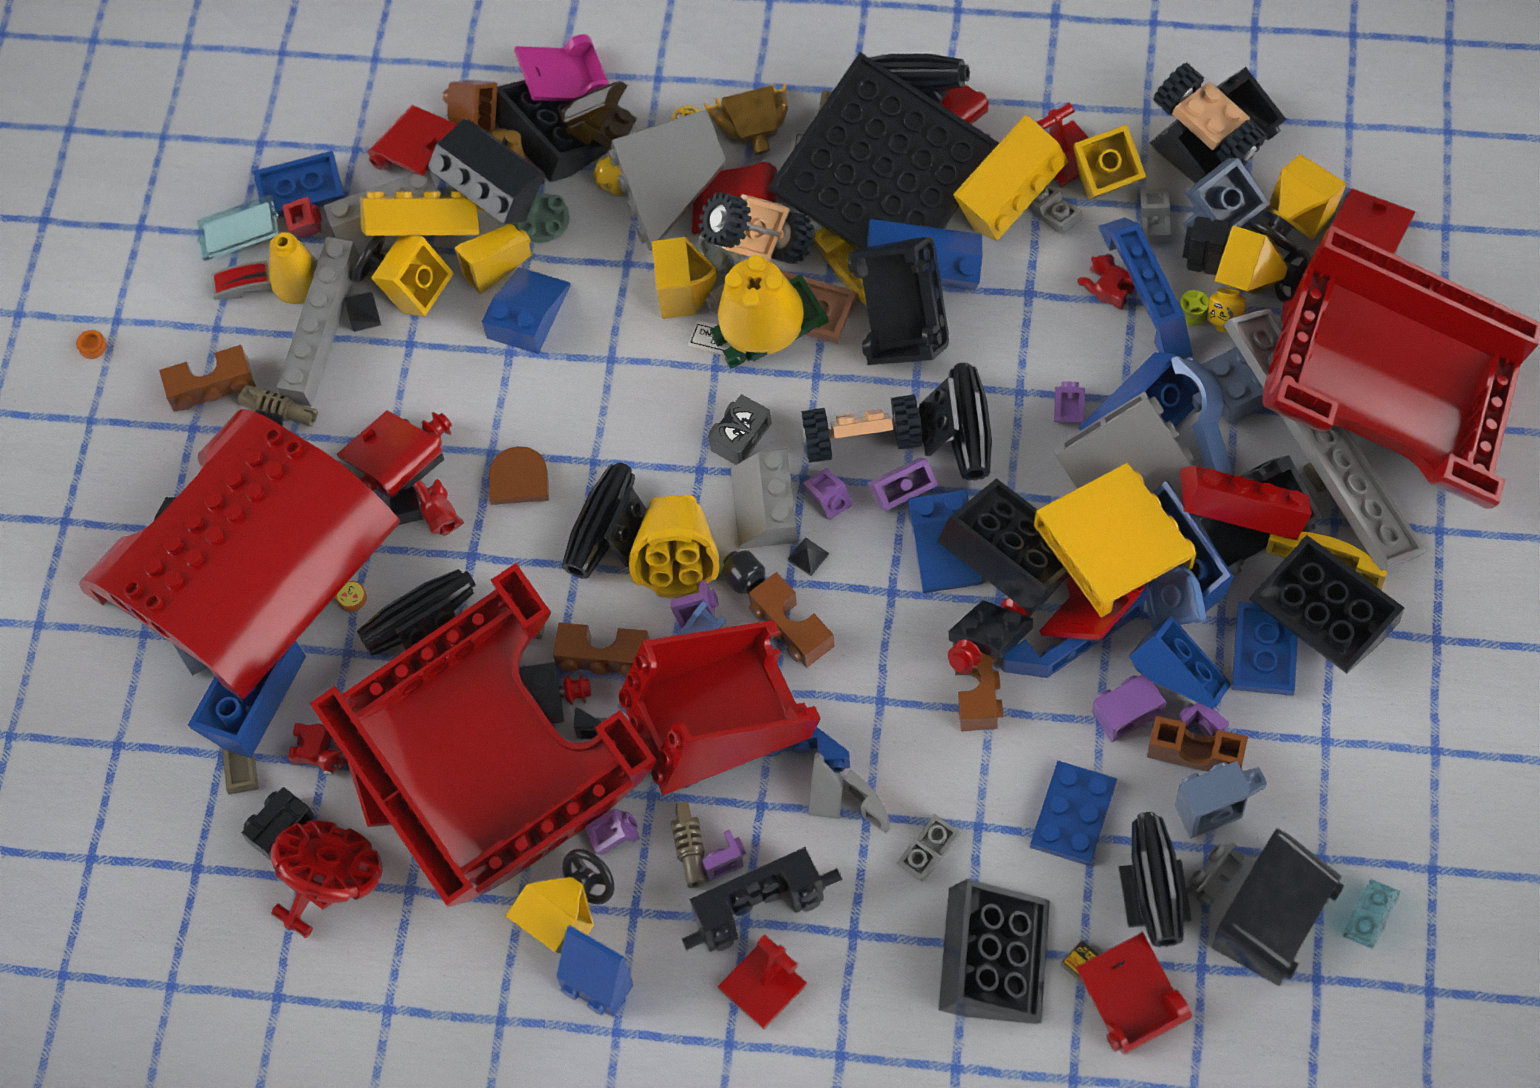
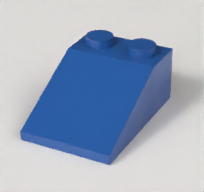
(525, 309)
(936, 565)
(1179, 664)
(593, 973)

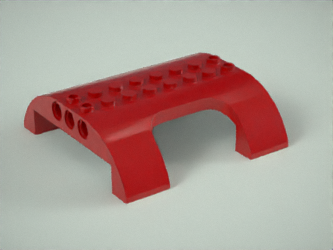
(1401, 363)
(246, 550)
(468, 754)

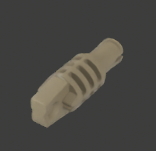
(275, 403)
(689, 844)

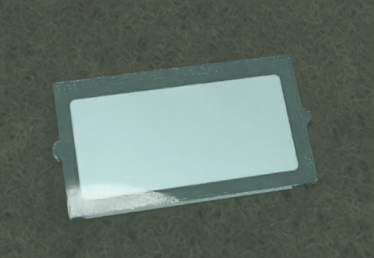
(237, 227)

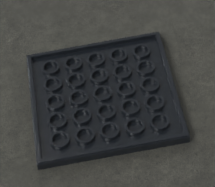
(880, 156)

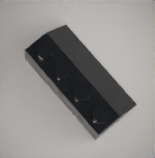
(487, 172)

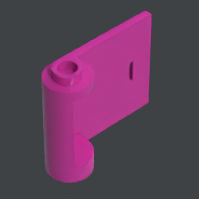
(562, 72)

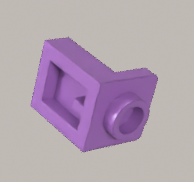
(1069, 402)
(828, 492)
(685, 606)
(1207, 719)
(612, 830)
(724, 861)

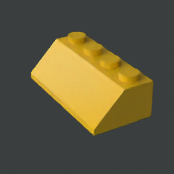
(1010, 178)
(418, 214)

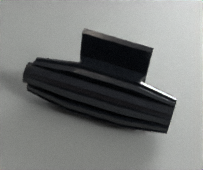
(927, 72)
(959, 415)
(606, 521)
(417, 613)
(1155, 883)

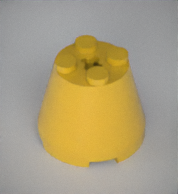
(759, 308)
(674, 548)

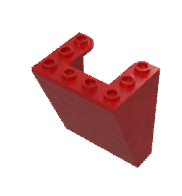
(712, 702)

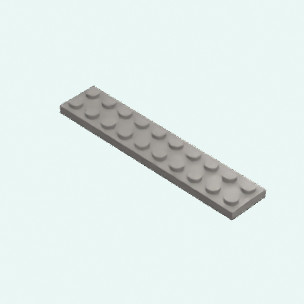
(1335, 458)

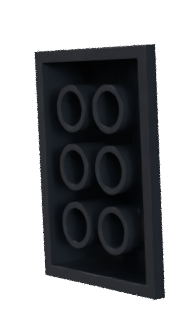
(543, 132)
(1000, 543)
(1328, 605)
(994, 953)

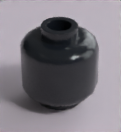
(742, 571)

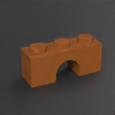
(229, 377)
(804, 639)
(574, 650)
(979, 706)
(1177, 745)

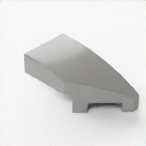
(825, 790)

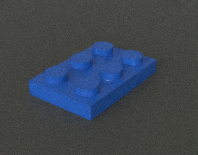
(306, 177)
(1263, 653)
(1073, 813)

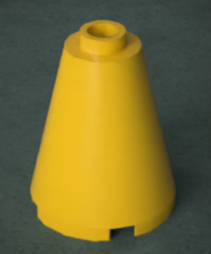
(290, 268)

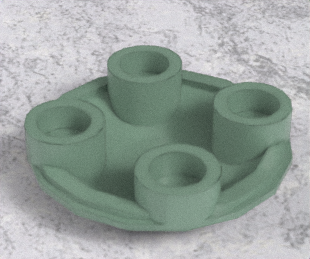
(546, 218)

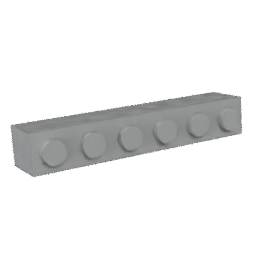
(318, 321)

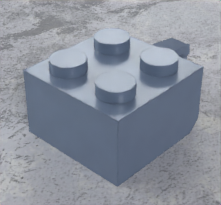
(1226, 195)
(1238, 383)
(1216, 796)

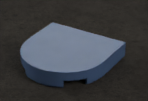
(1176, 595)

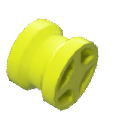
(1194, 300)

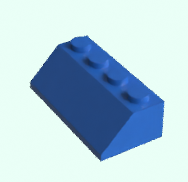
(957, 251)
(1158, 380)
(1208, 565)
(241, 723)

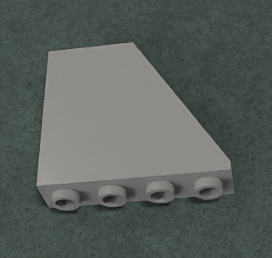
(666, 170)
(1131, 436)

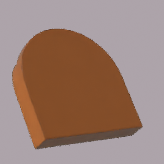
(518, 477)

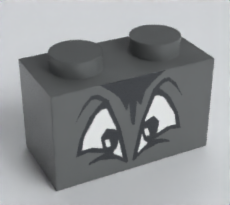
(739, 429)

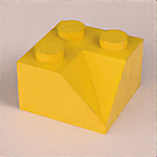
(1108, 162)

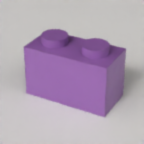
(903, 483)
(1128, 706)

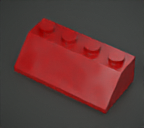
(1244, 502)

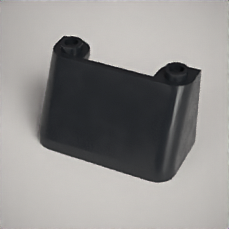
(1192, 155)
(902, 301)
(1238, 542)
(1276, 908)

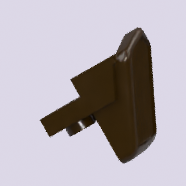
(598, 116)

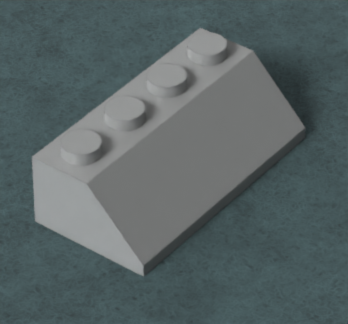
(346, 213)

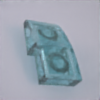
(1371, 913)

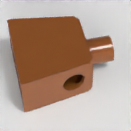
(473, 101)

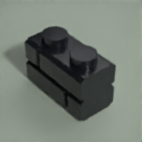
(1205, 245)
(280, 812)

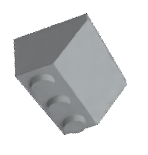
(764, 500)

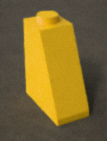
(492, 256)

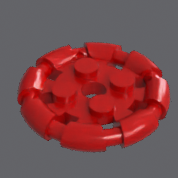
(351, 861)

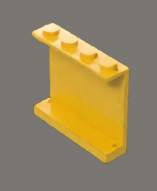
(1113, 536)

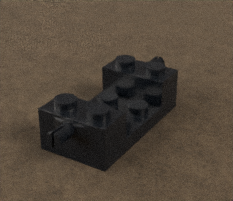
(788, 874)

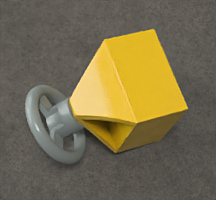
(686, 274)

